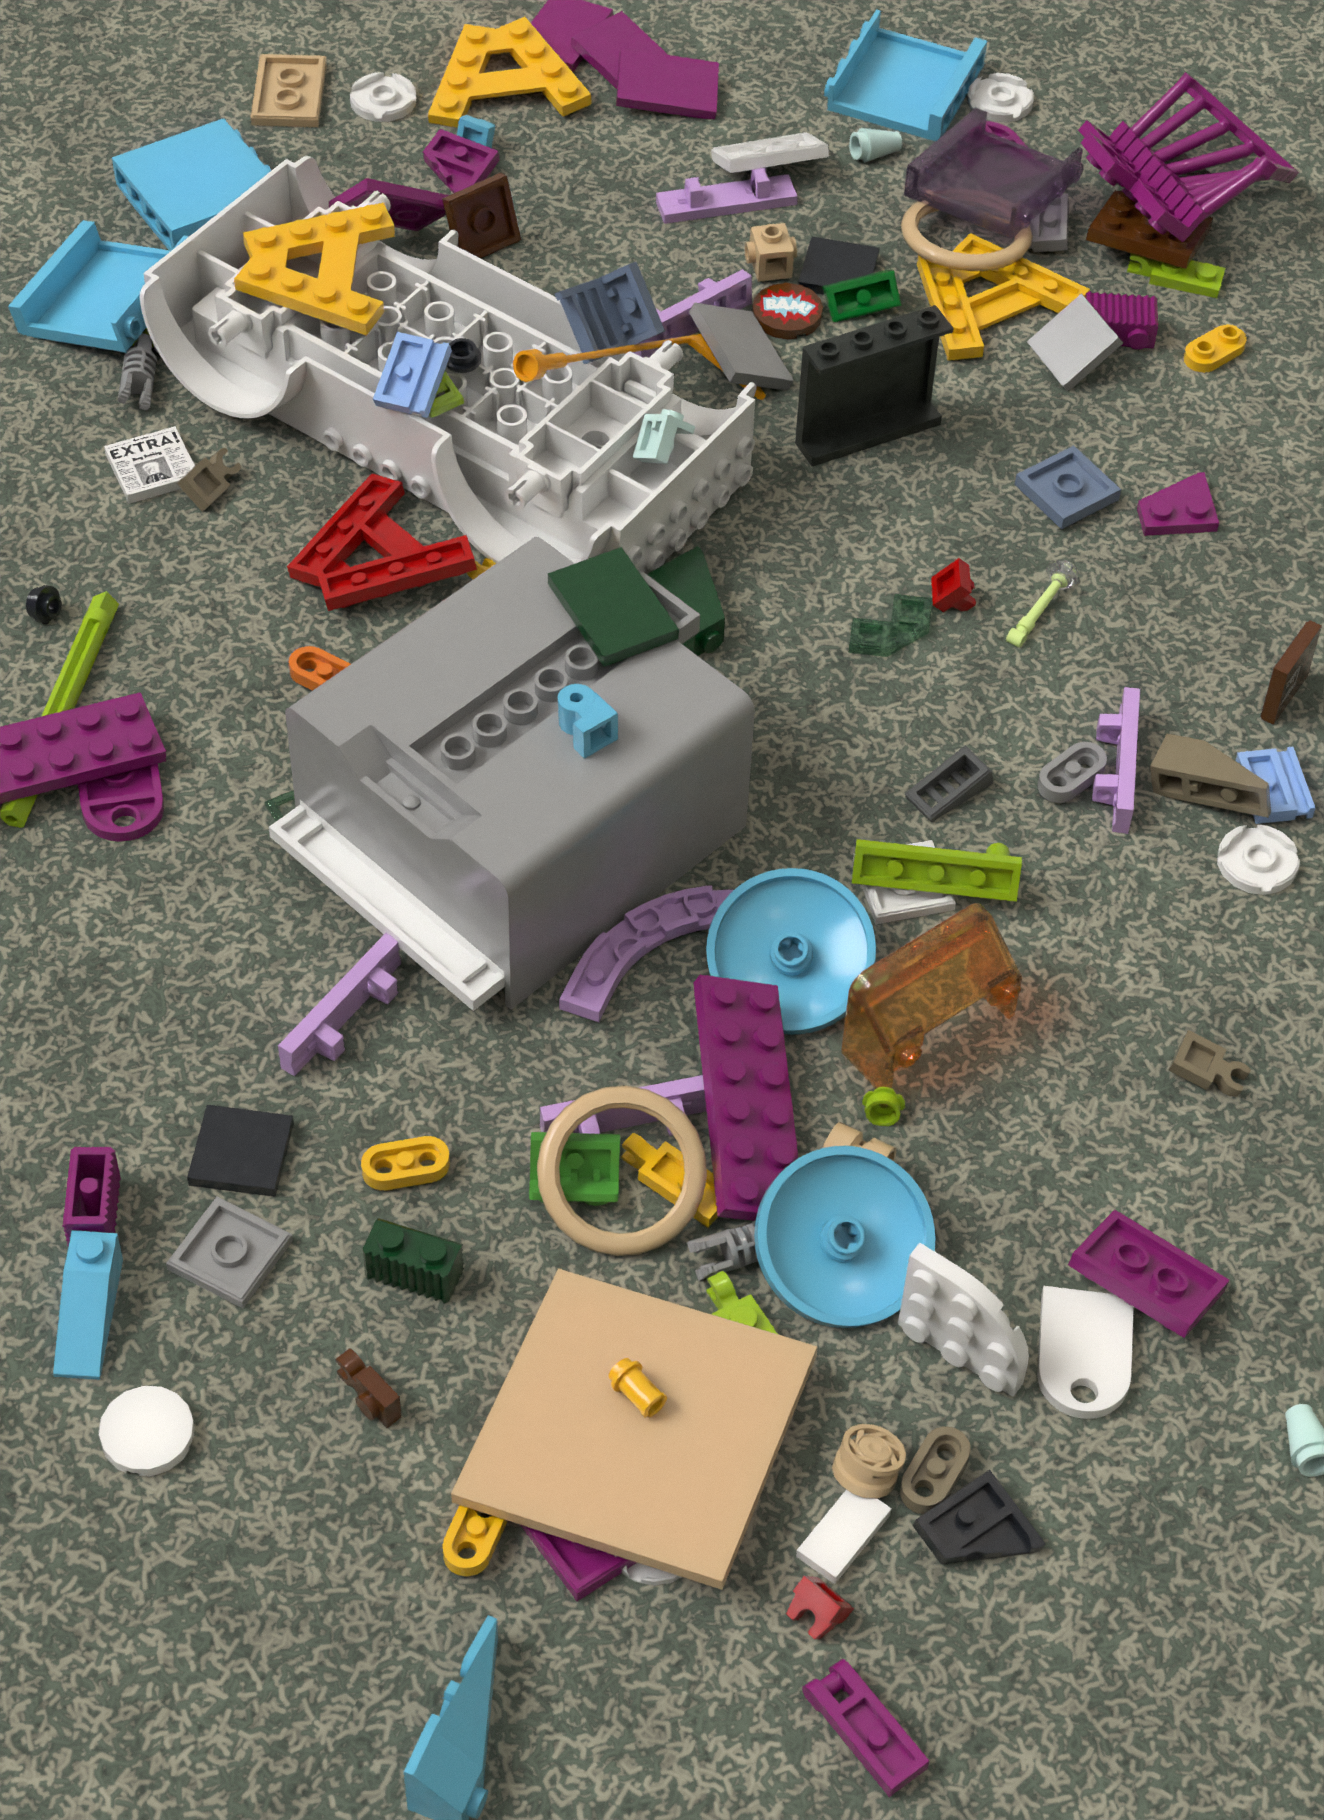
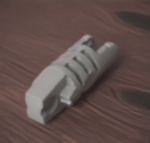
(138, 372)
(736, 1246)

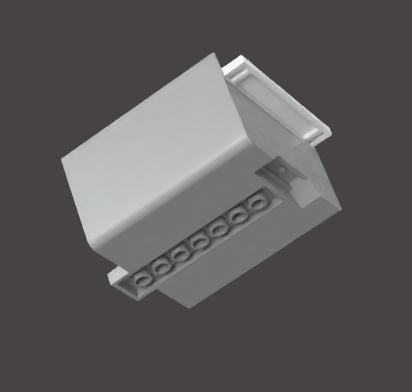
(466, 814)

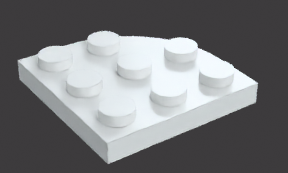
(962, 1321)

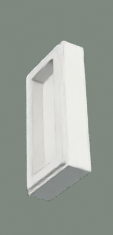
(843, 1534)

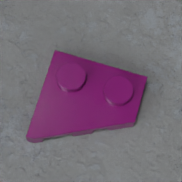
(459, 160)
(1179, 508)

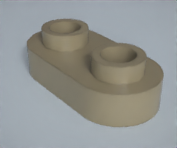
(933, 1472)

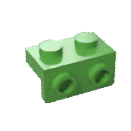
(586, 1167)

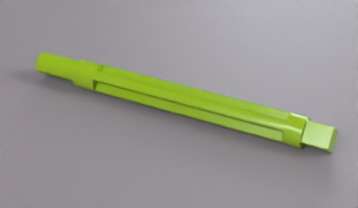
(70, 683)

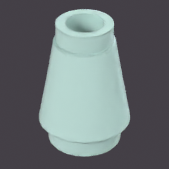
(873, 144)
(1305, 1440)

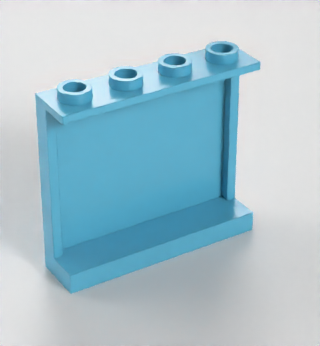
(903, 80)
(187, 178)
(87, 292)

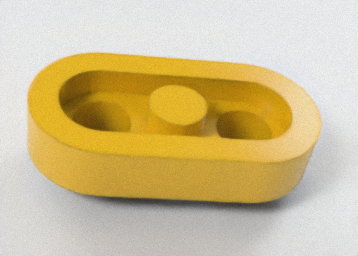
(1215, 348)
(404, 1161)
(471, 1532)

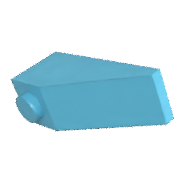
(87, 1303)

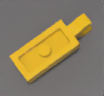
(664, 1173)

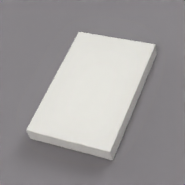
(769, 152)

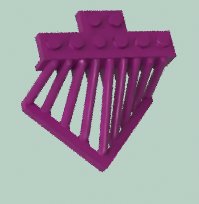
(1159, 194)

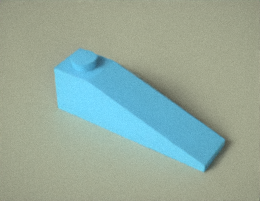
(450, 1757)

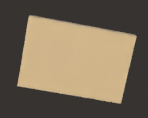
(288, 90)

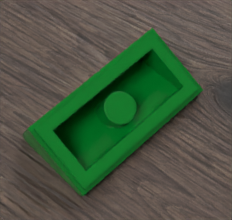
(862, 295)

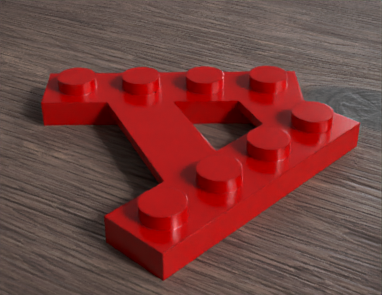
(405, 559)

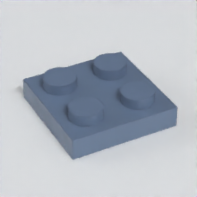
(1067, 487)

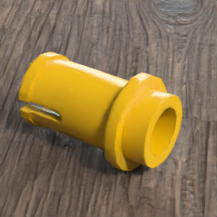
(635, 1385)

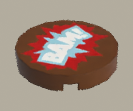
(787, 310)

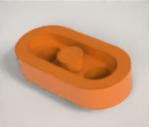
(311, 657)

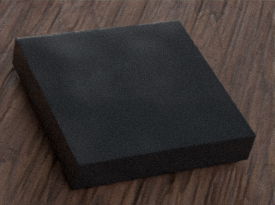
(836, 261)
(240, 1150)

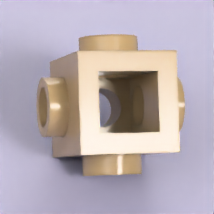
(772, 245)

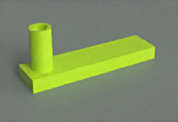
(938, 869)

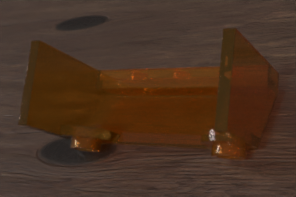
(923, 987)

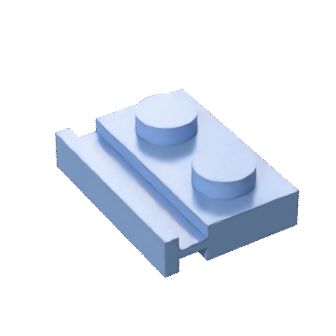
(412, 374)
(1286, 782)

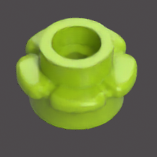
(883, 1106)

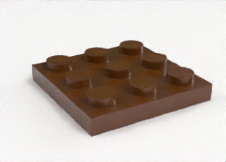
(1127, 229)

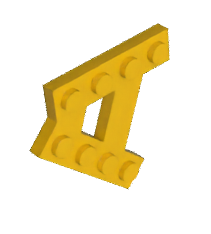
(539, 71)
(1018, 290)
(331, 294)

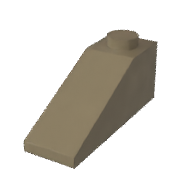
(1206, 776)

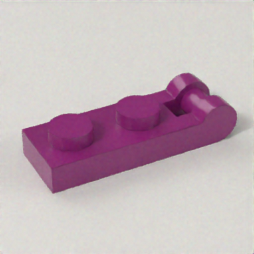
(867, 1728)

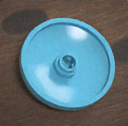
(794, 934)
(841, 1235)

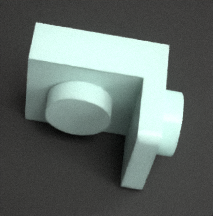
(658, 435)

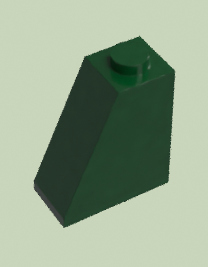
(692, 583)

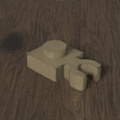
(208, 479)
(1203, 1063)

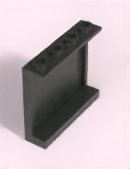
(869, 386)

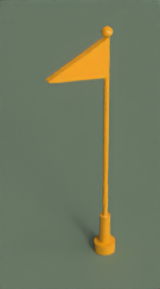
(533, 364)

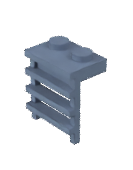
(611, 311)

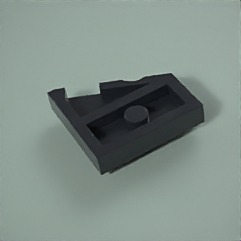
(977, 1525)

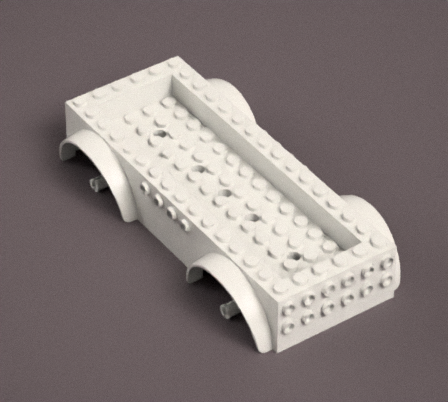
(505, 463)

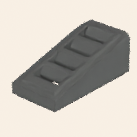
(964, 760)

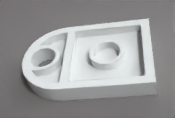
(1087, 1344)

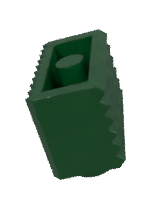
(413, 1260)

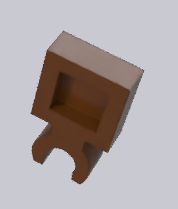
(374, 1394)

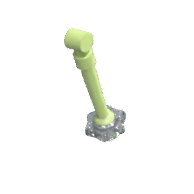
(1062, 576)

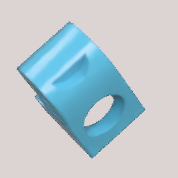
(587, 719)

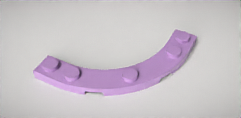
(631, 939)

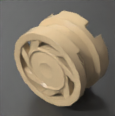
(869, 1462)

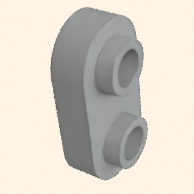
(1068, 773)

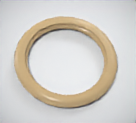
(957, 260)
(549, 1173)

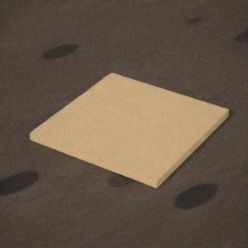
(594, 1471)

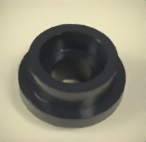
(464, 356)
(43, 604)

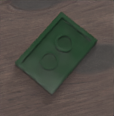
(613, 606)

